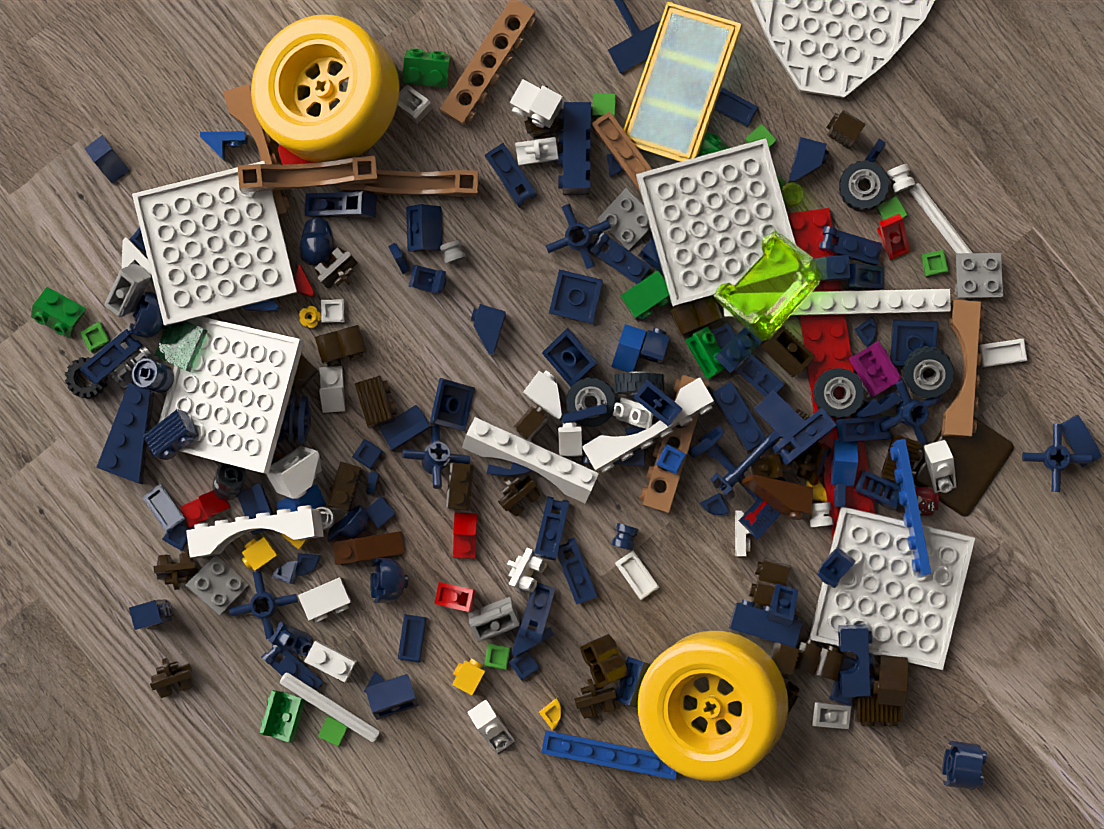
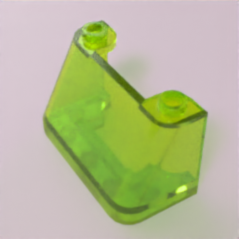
(771, 286)

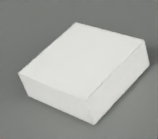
(332, 311)

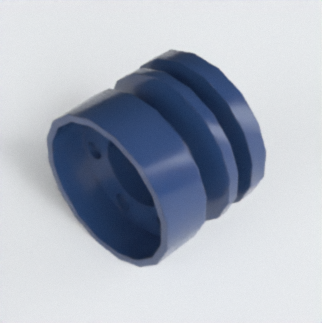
(296, 420)

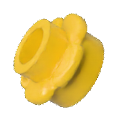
(305, 312)

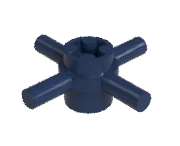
(583, 245)
(908, 416)
(435, 450)
(1066, 458)
(256, 599)

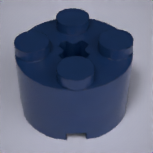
(964, 765)

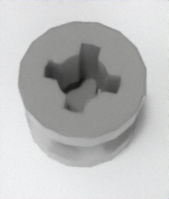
(453, 252)

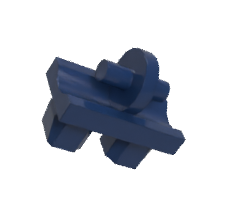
(291, 639)

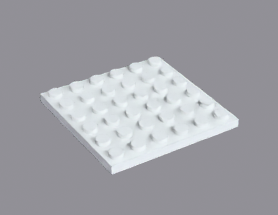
(713, 217)
(212, 246)
(236, 393)
(881, 590)

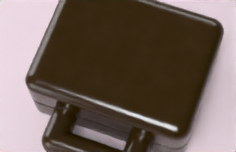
(975, 465)

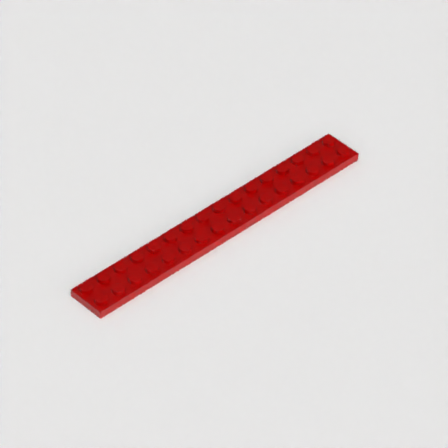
(829, 342)

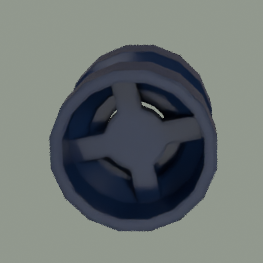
(624, 537)

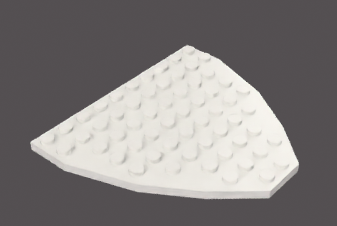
(837, 43)

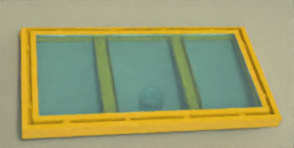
(681, 82)

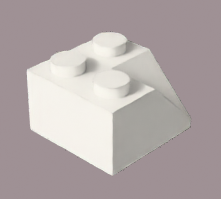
(295, 472)

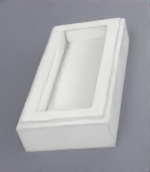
(1002, 353)
(636, 575)

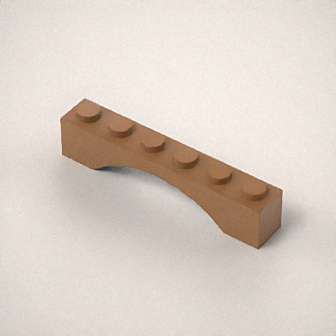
(241, 108)
(292, 176)
(440, 183)
(965, 322)

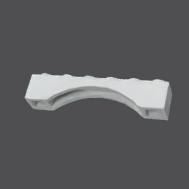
(494, 442)
(606, 449)
(212, 540)

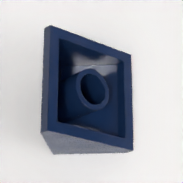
(569, 357)
(452, 405)

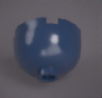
(147, 317)
(387, 581)

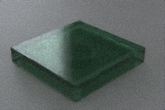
(181, 344)

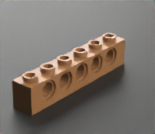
(514, 11)
(663, 500)

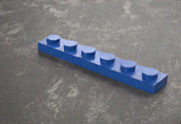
(912, 518)
(605, 754)

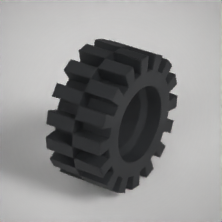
(74, 385)

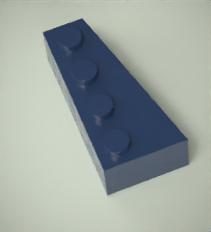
(576, 148)
(125, 446)

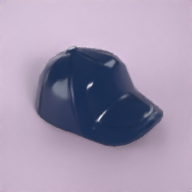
(316, 242)
(350, 525)

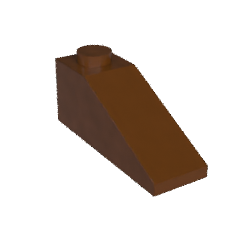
(781, 495)
(368, 548)

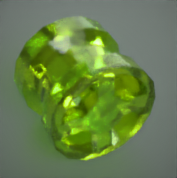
(789, 196)

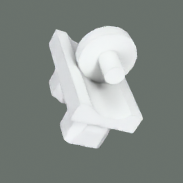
(536, 151)
(633, 413)
(523, 569)

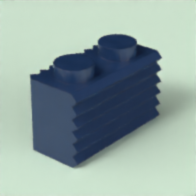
(171, 435)

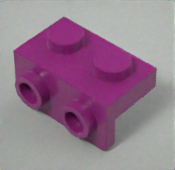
(875, 369)

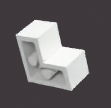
(536, 103)

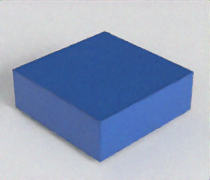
(671, 459)

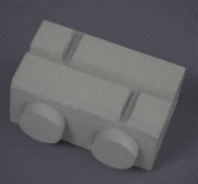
(127, 290)
(494, 619)

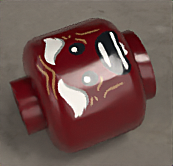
(927, 500)

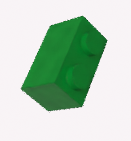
(646, 295)

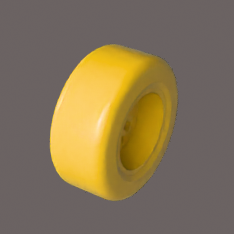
(286, 70)
(671, 727)

